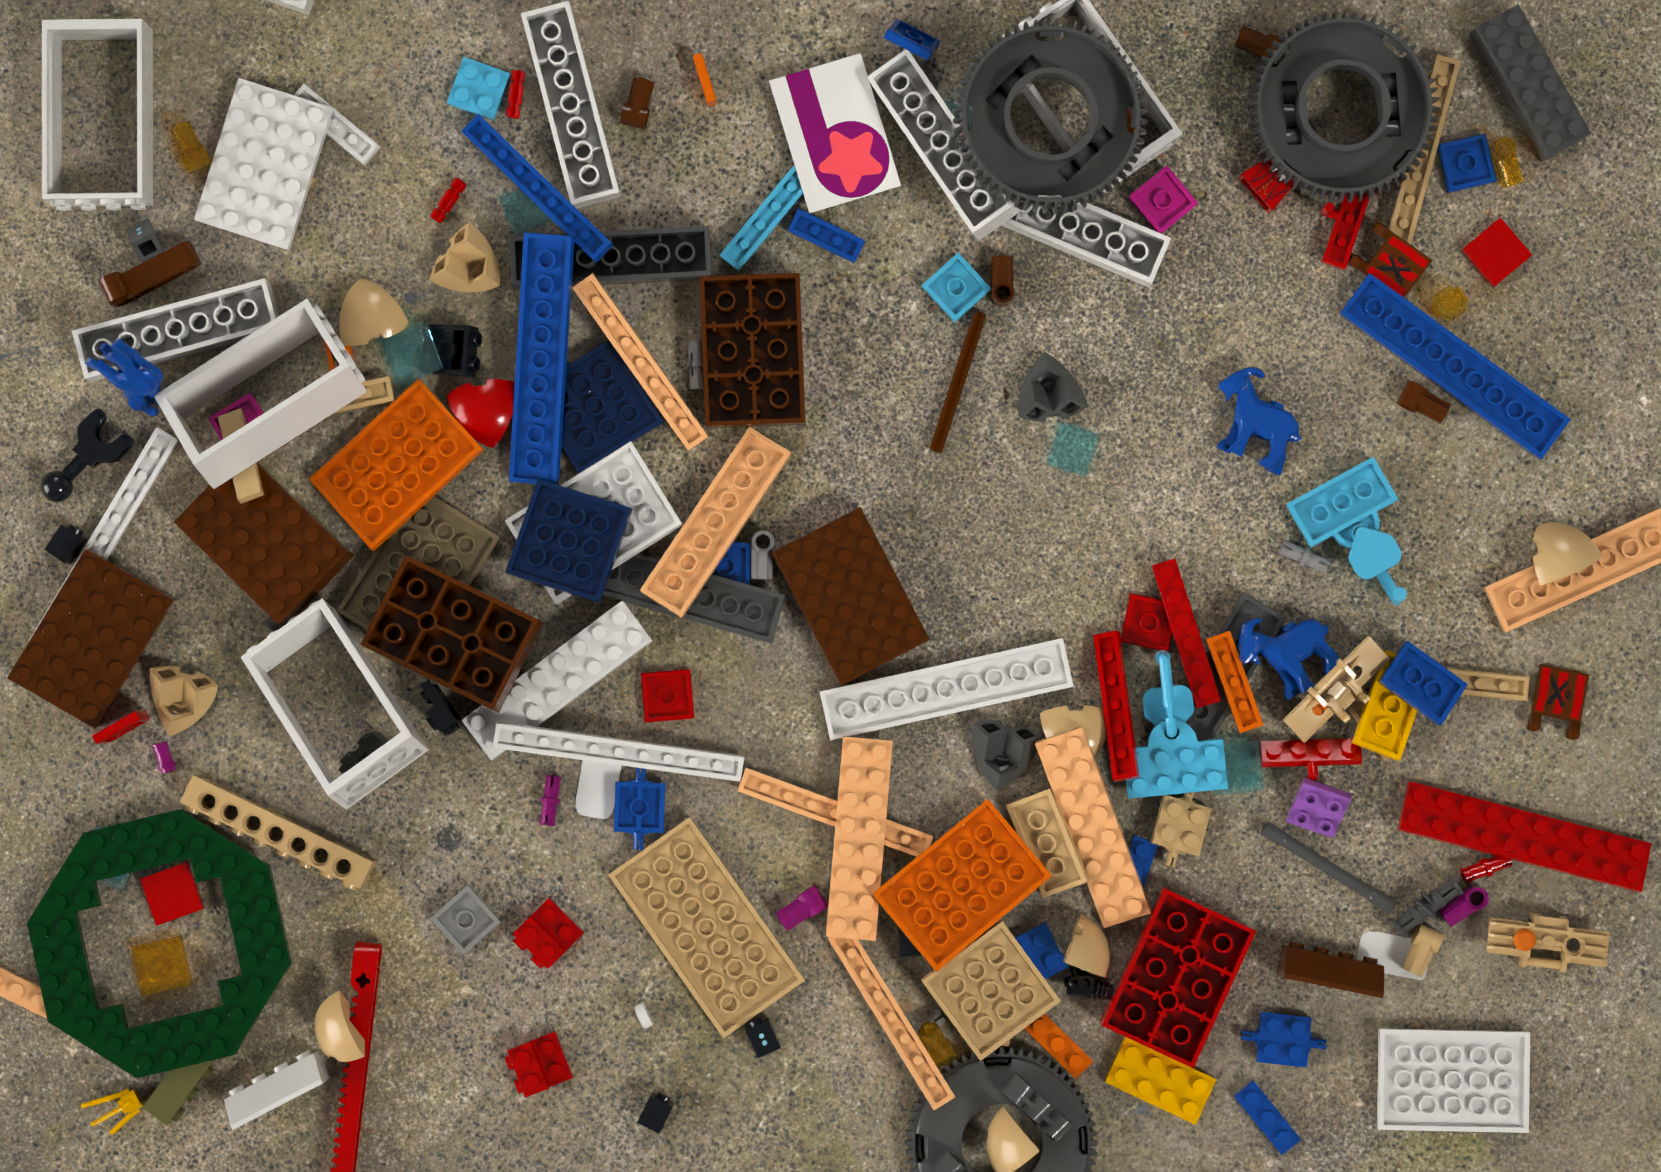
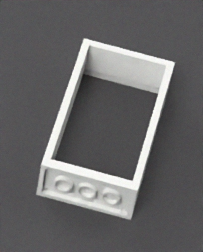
(95, 29)
(1156, 110)
(281, 422)
(381, 763)

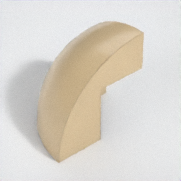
(467, 263)
(368, 314)
(1562, 551)
(180, 697)
(1062, 719)
(1089, 947)
(335, 1031)
(1007, 1143)

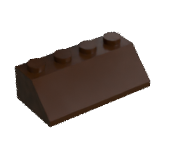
(1331, 970)

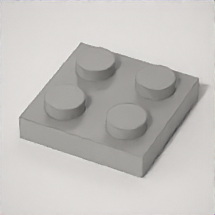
(465, 919)

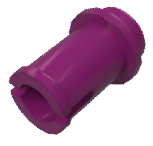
(164, 757)

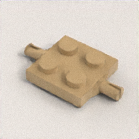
(1180, 826)

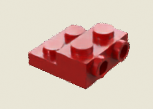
(547, 934)
(538, 1064)

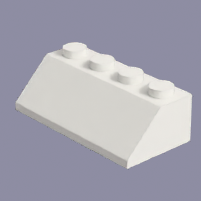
(275, 1089)

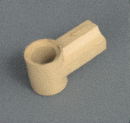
(1424, 944)

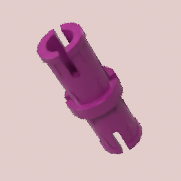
(550, 800)

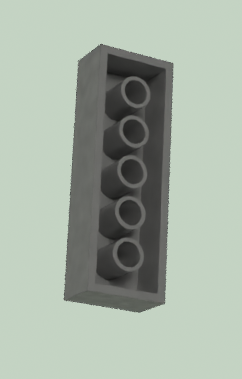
(1529, 83)

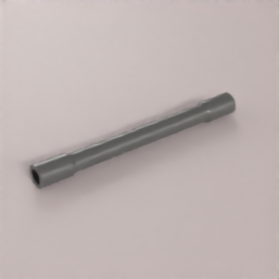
(1283, 839)

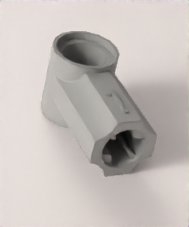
(761, 558)

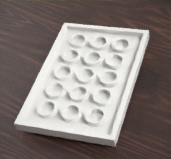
(264, 164)
(628, 482)
(1453, 1080)

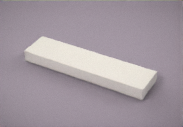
(344, 131)

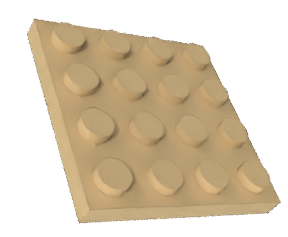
(991, 990)

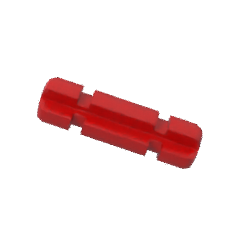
(515, 94)
(448, 200)

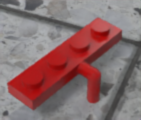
(1344, 231)
(1310, 754)

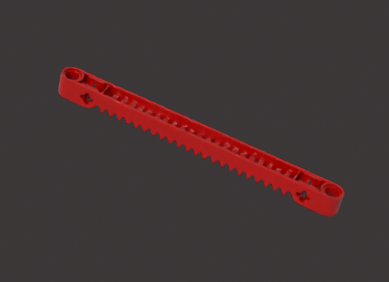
(365, 960)

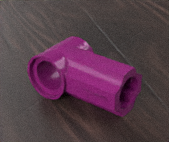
(806, 905)
(1461, 907)

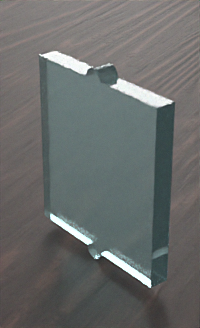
(522, 212)
(1072, 449)

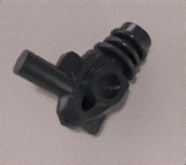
(1084, 985)

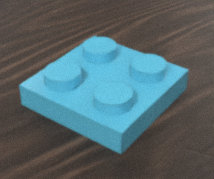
(478, 88)
(956, 287)

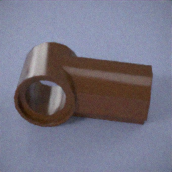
(1256, 42)
(636, 110)
(1002, 278)
(1417, 399)

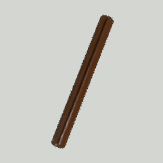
(958, 381)

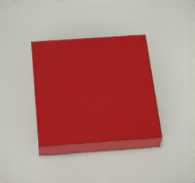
(1496, 252)
(1146, 623)
(667, 695)
(121, 727)
(172, 893)

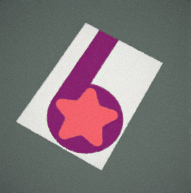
(835, 133)

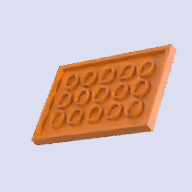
(396, 464)
(961, 885)

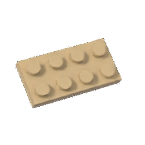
(1048, 837)

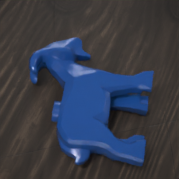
(134, 376)
(1259, 419)
(1288, 651)

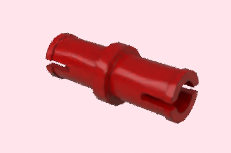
(1485, 868)

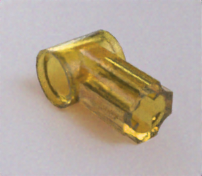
(192, 151)
(1506, 166)
(935, 1044)

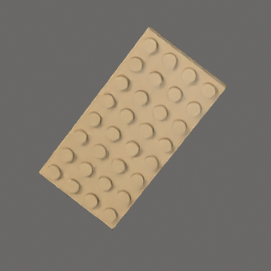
(706, 927)

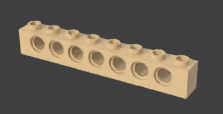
(195, 802)

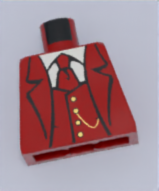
(1264, 184)

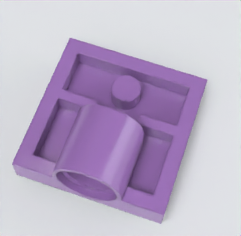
(1318, 807)

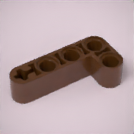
(149, 275)

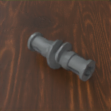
(1427, 906)

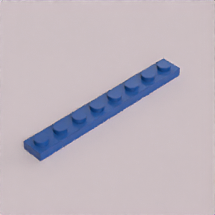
(537, 188)

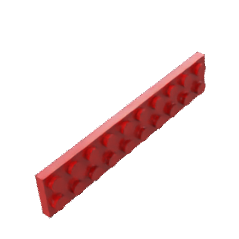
(1524, 837)

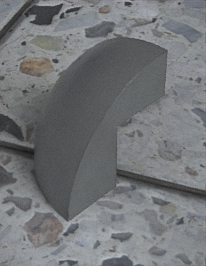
(1049, 391)
(1003, 750)

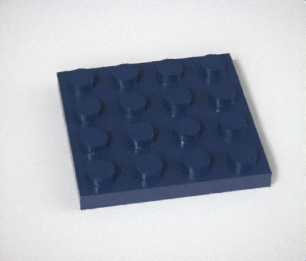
(603, 407)
(569, 541)

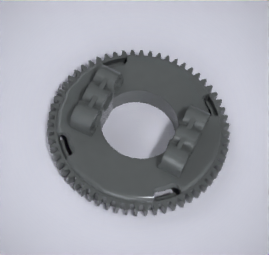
(1012, 68)
(1401, 107)
(1023, 1083)

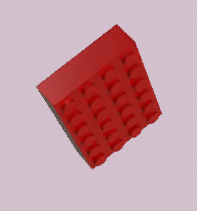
(1177, 977)

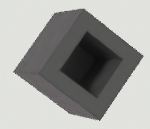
(145, 240)

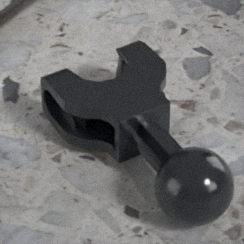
(90, 451)

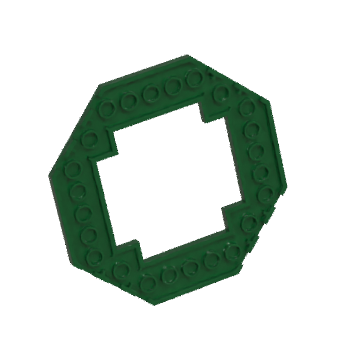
(65, 966)

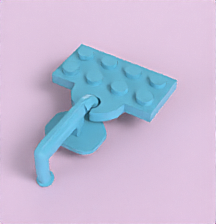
(1348, 505)
(1176, 762)

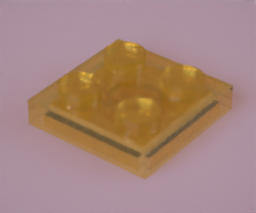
(162, 965)

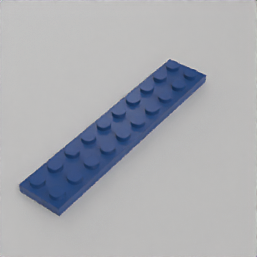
(541, 358)
(1454, 366)

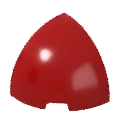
(484, 409)

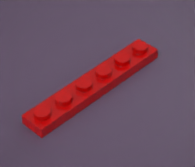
(1185, 633)
(1116, 706)

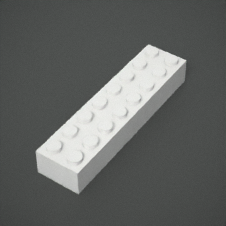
(570, 104)
(931, 132)
(1096, 238)
(182, 326)
(563, 675)

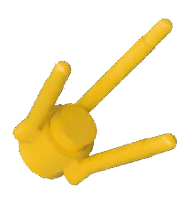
(129, 1102)

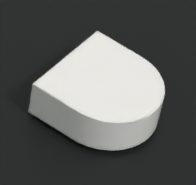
(643, 1015)

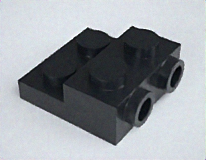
(457, 349)
(443, 714)

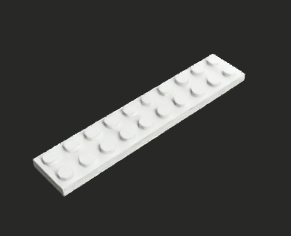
(946, 689)

